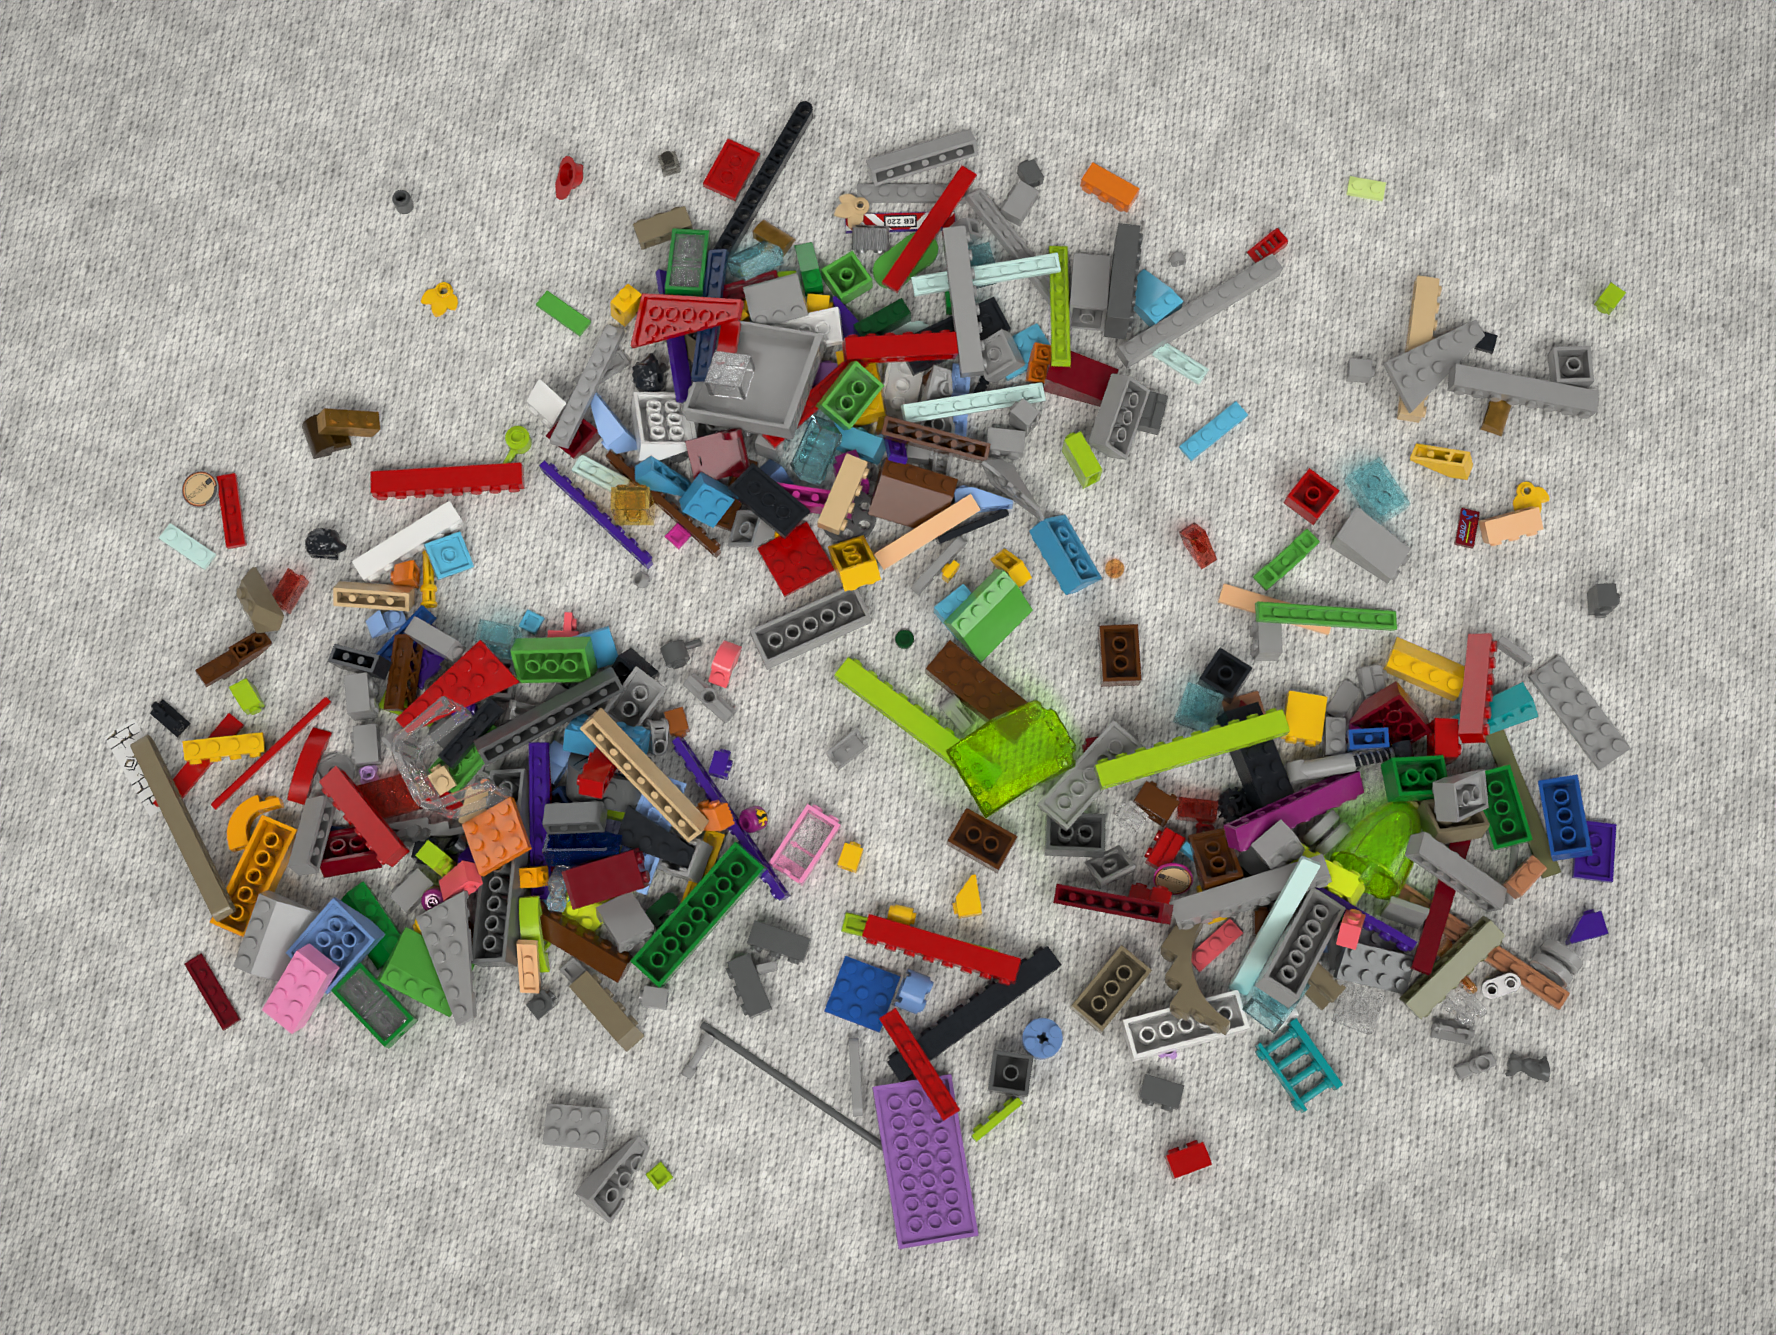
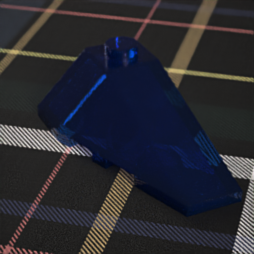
(579, 847)

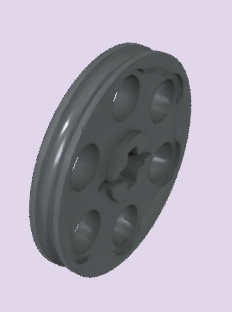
(857, 517)

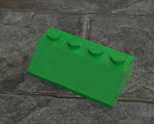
(365, 902)

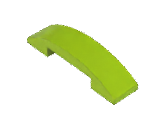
(531, 928)

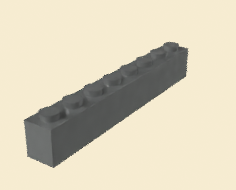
(548, 716)

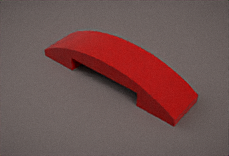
(307, 765)

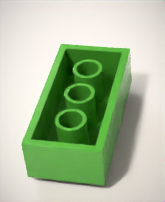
(553, 659)

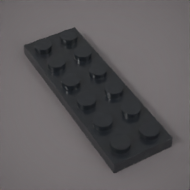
(991, 319)

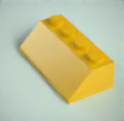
(1425, 669)

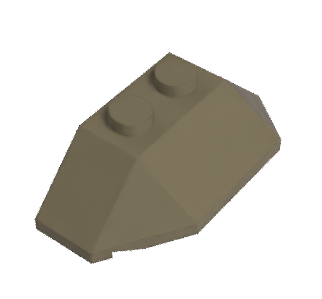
(259, 603)

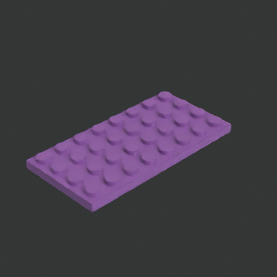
(923, 1166)

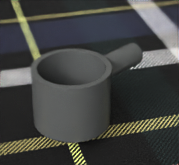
(676, 653)

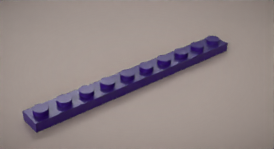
(713, 793)

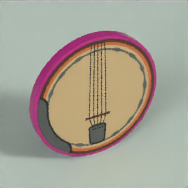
(1174, 877)

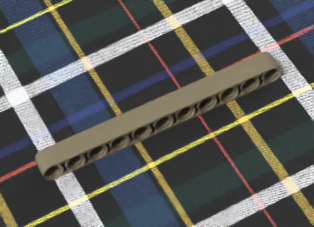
(183, 828)

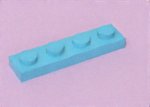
(1213, 431)

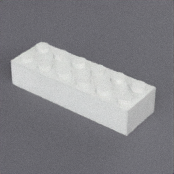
(1163, 1033)

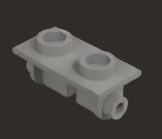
(1451, 1031)

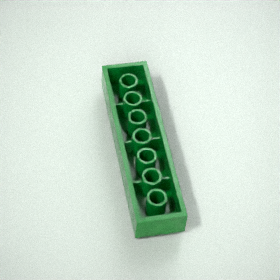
(698, 914)

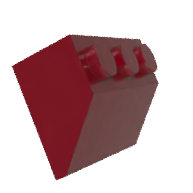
(347, 854)

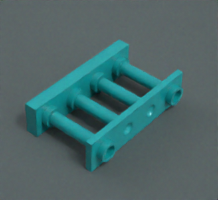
(1306, 1048)

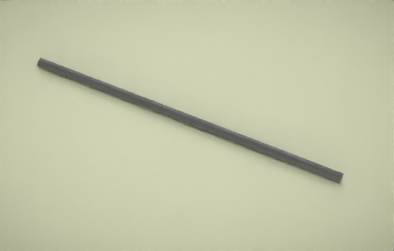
(792, 1085)

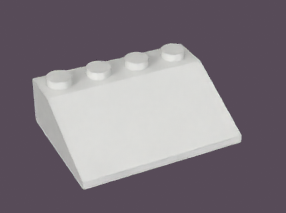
(660, 425)

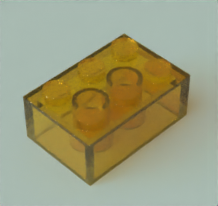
(632, 505)

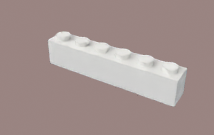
(407, 542)

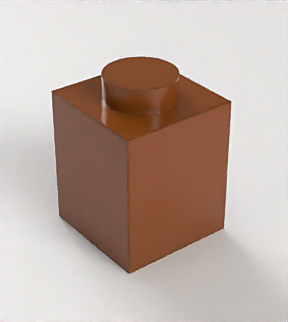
(677, 722)

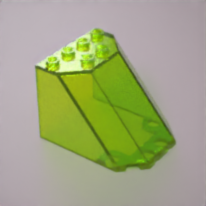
(1013, 756)

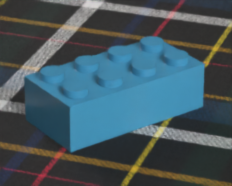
(579, 743)

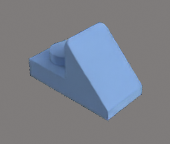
(385, 622)

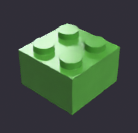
(847, 278)

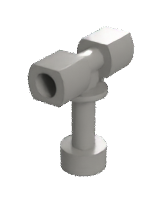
(1476, 1065)

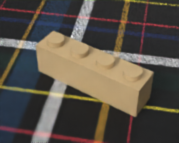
(842, 494)
(373, 596)

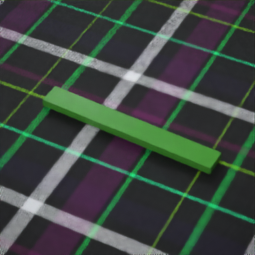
(1325, 616)

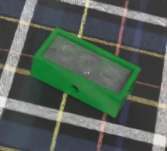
(687, 262)
(374, 1005)

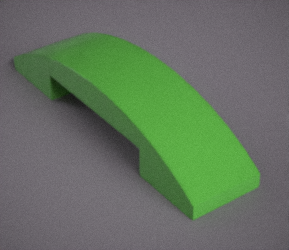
(1286, 560)

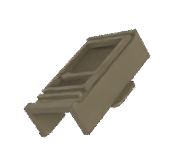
(1323, 987)

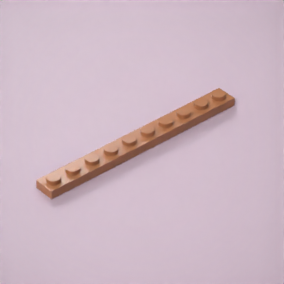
(1499, 957)

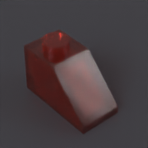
(1198, 545)

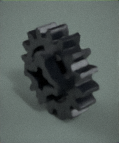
(1232, 808)

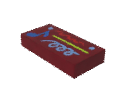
(1467, 528)

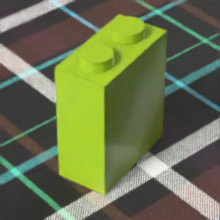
(1081, 459)

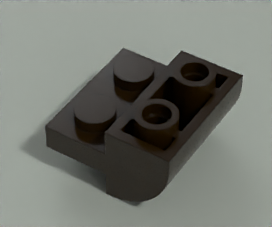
(321, 444)

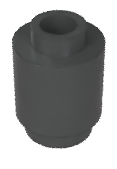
(403, 202)

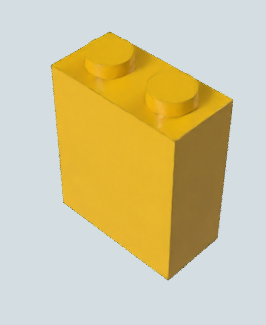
(1305, 718)

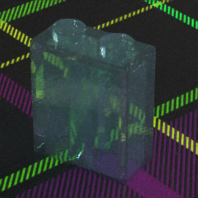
(755, 260)

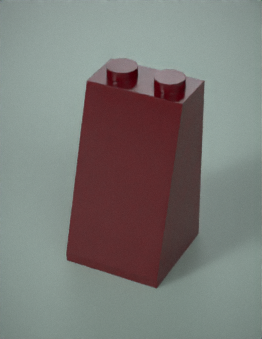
(1082, 381)
(606, 878)

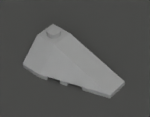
(1007, 480)

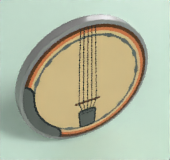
(200, 489)

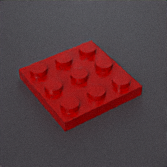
(796, 559)

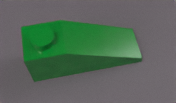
(809, 268)

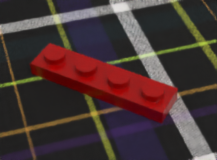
(231, 511)

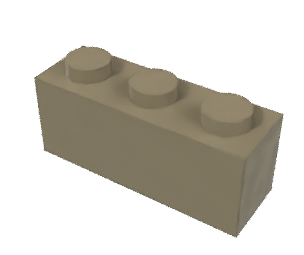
(659, 227)

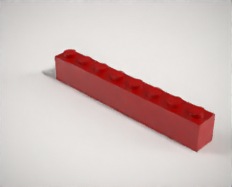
(447, 480)
(941, 949)

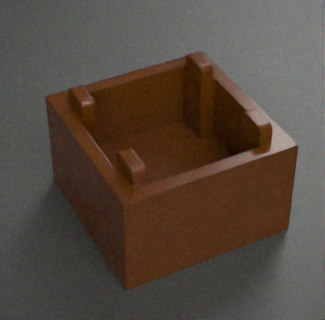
(1156, 803)

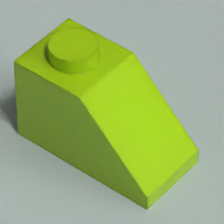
(247, 696)

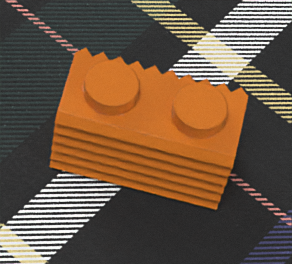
(717, 814)

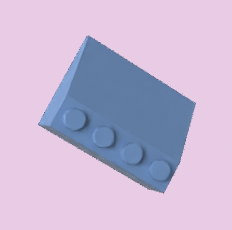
(341, 936)

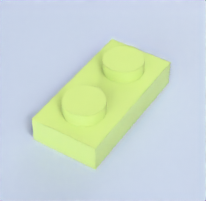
(1366, 188)

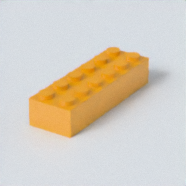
(258, 871)

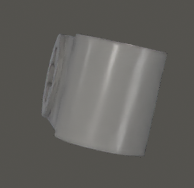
(659, 735)

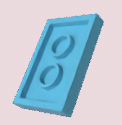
(1025, 342)

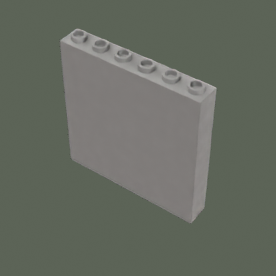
(779, 387)

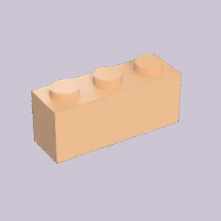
(1511, 525)

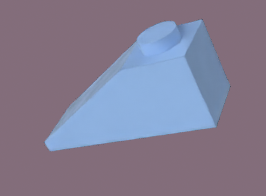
(985, 500)

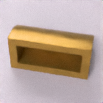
(769, 233)
(1496, 417)

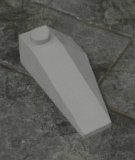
(937, 387)
(606, 1185)

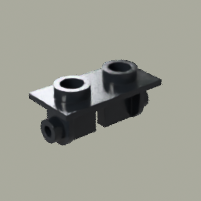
(169, 717)

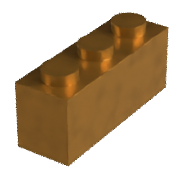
(348, 422)

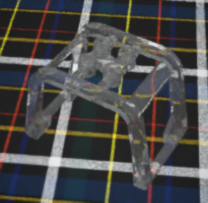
(417, 776)

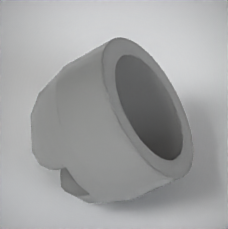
(1177, 256)
(641, 579)

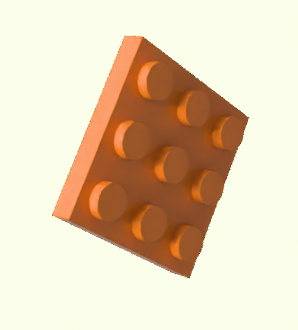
(496, 836)

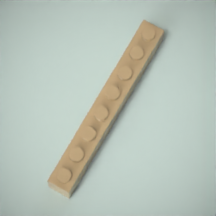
(1420, 330)
(644, 775)

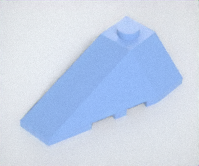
(610, 428)

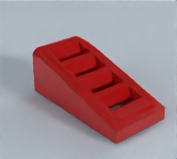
(1283, 241)

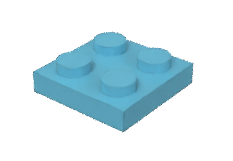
(448, 555)

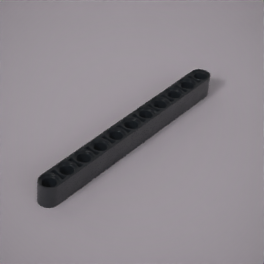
(765, 178)

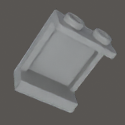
(625, 921)

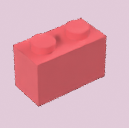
(461, 878)
(1351, 929)

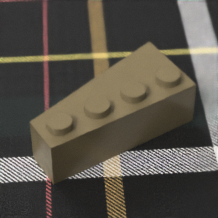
(606, 1011)

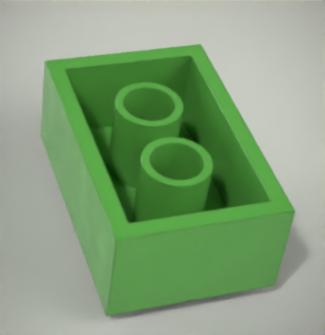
(850, 395)

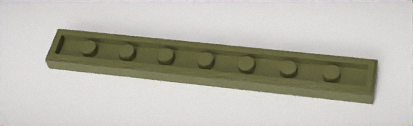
(1539, 845)

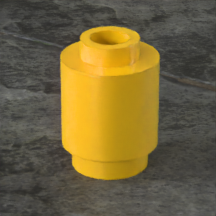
(901, 914)

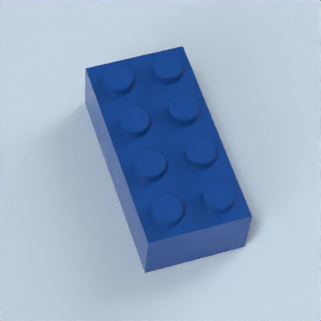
(1565, 817)

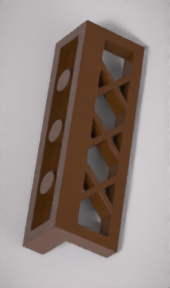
(400, 673)

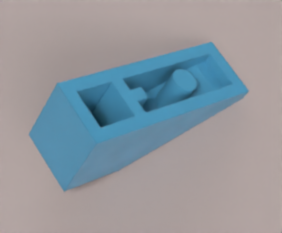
(660, 477)

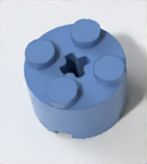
(912, 992)
(1052, 1034)

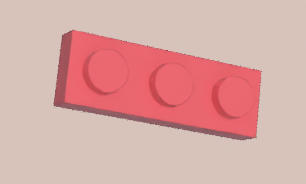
(1215, 944)

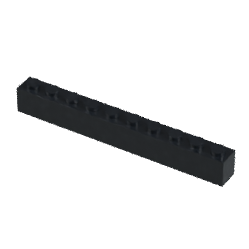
(978, 1010)

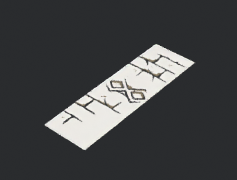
(119, 743)

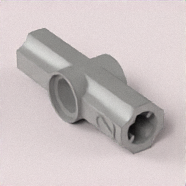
(701, 690)

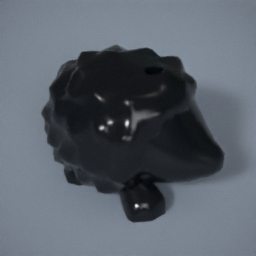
(648, 374)
(324, 544)

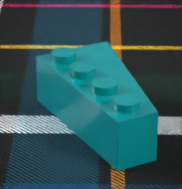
(1510, 708)

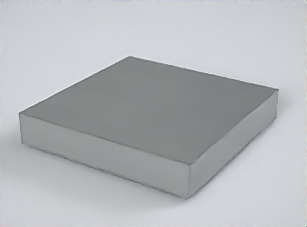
(1404, 912)

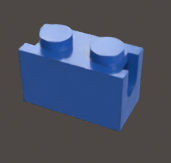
(1367, 739)

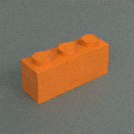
(1109, 187)

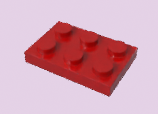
(731, 169)

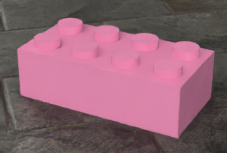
(300, 988)

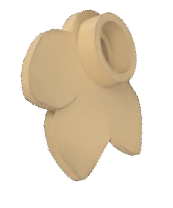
(849, 209)

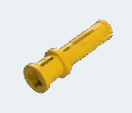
(428, 588)

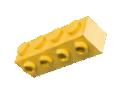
(223, 747)

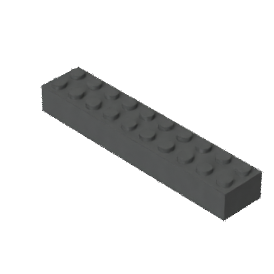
(498, 897)

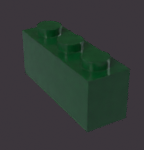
(884, 320)

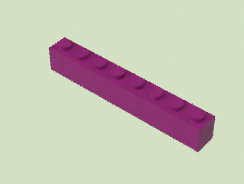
(1294, 808)

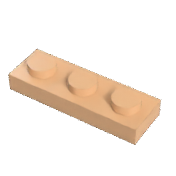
(528, 966)

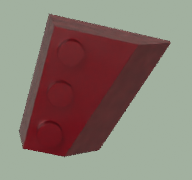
(1394, 710)

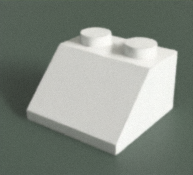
(545, 404)

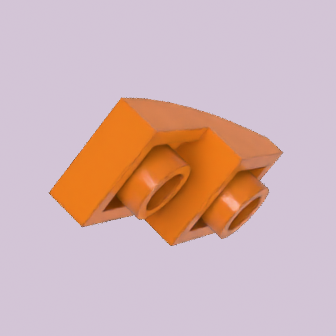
(1038, 362)

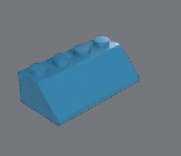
(1065, 554)

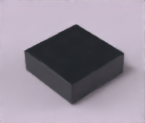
(1487, 343)

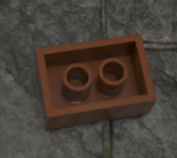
(1119, 655)
(982, 840)

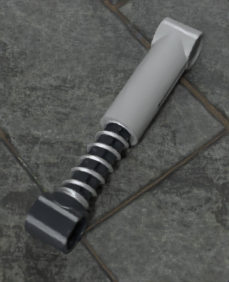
(1302, 771)

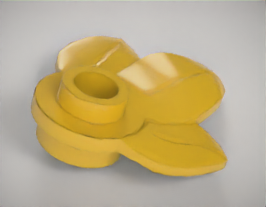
(438, 301)
(1534, 498)

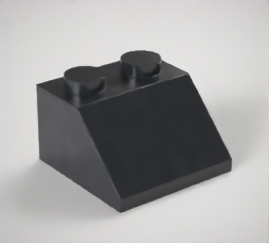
(628, 661)

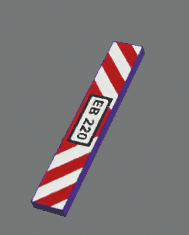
(899, 221)

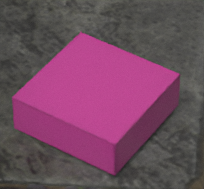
(678, 536)

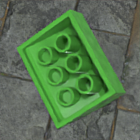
(989, 614)
(413, 972)

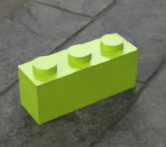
(436, 859)

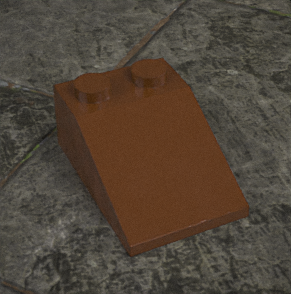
(1213, 859)

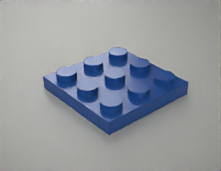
(862, 993)

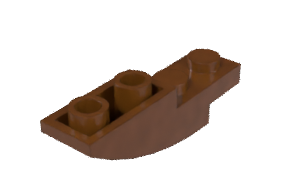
(234, 659)

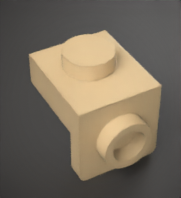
(442, 779)

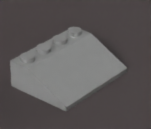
(270, 934)

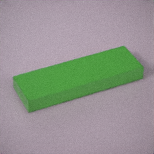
(563, 313)

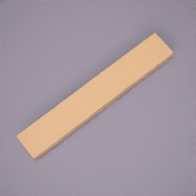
(927, 531)
(1246, 601)

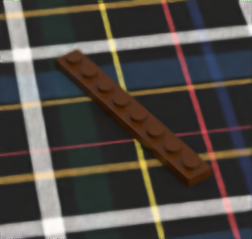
(670, 509)

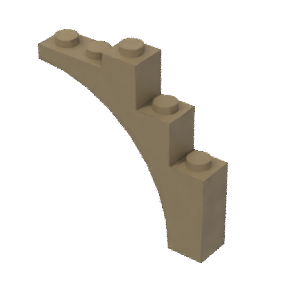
(1189, 999)

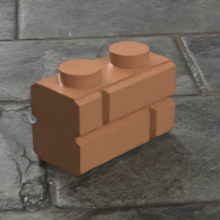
(1524, 877)

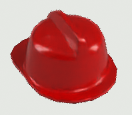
(568, 178)

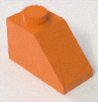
(406, 574)

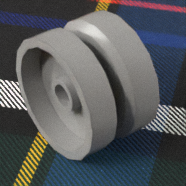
(1326, 833)
(1556, 962)

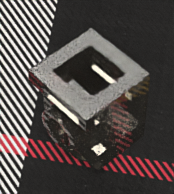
(668, 160)

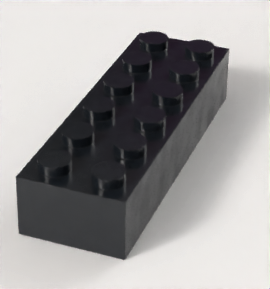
(1259, 764)

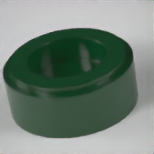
(904, 639)

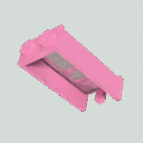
(805, 843)

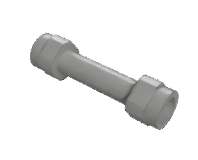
(706, 1040)

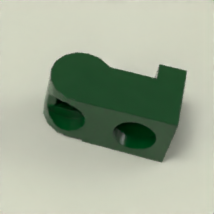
(662, 907)

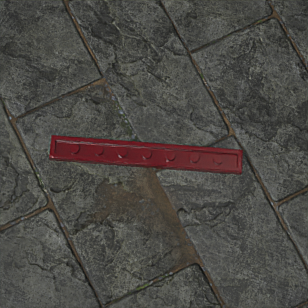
(1436, 919)

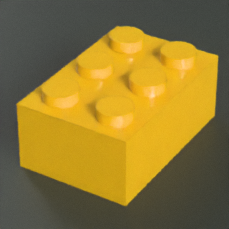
(854, 563)

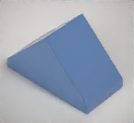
(776, 472)

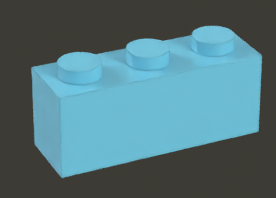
(867, 445)

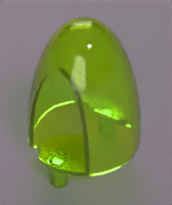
(1378, 848)

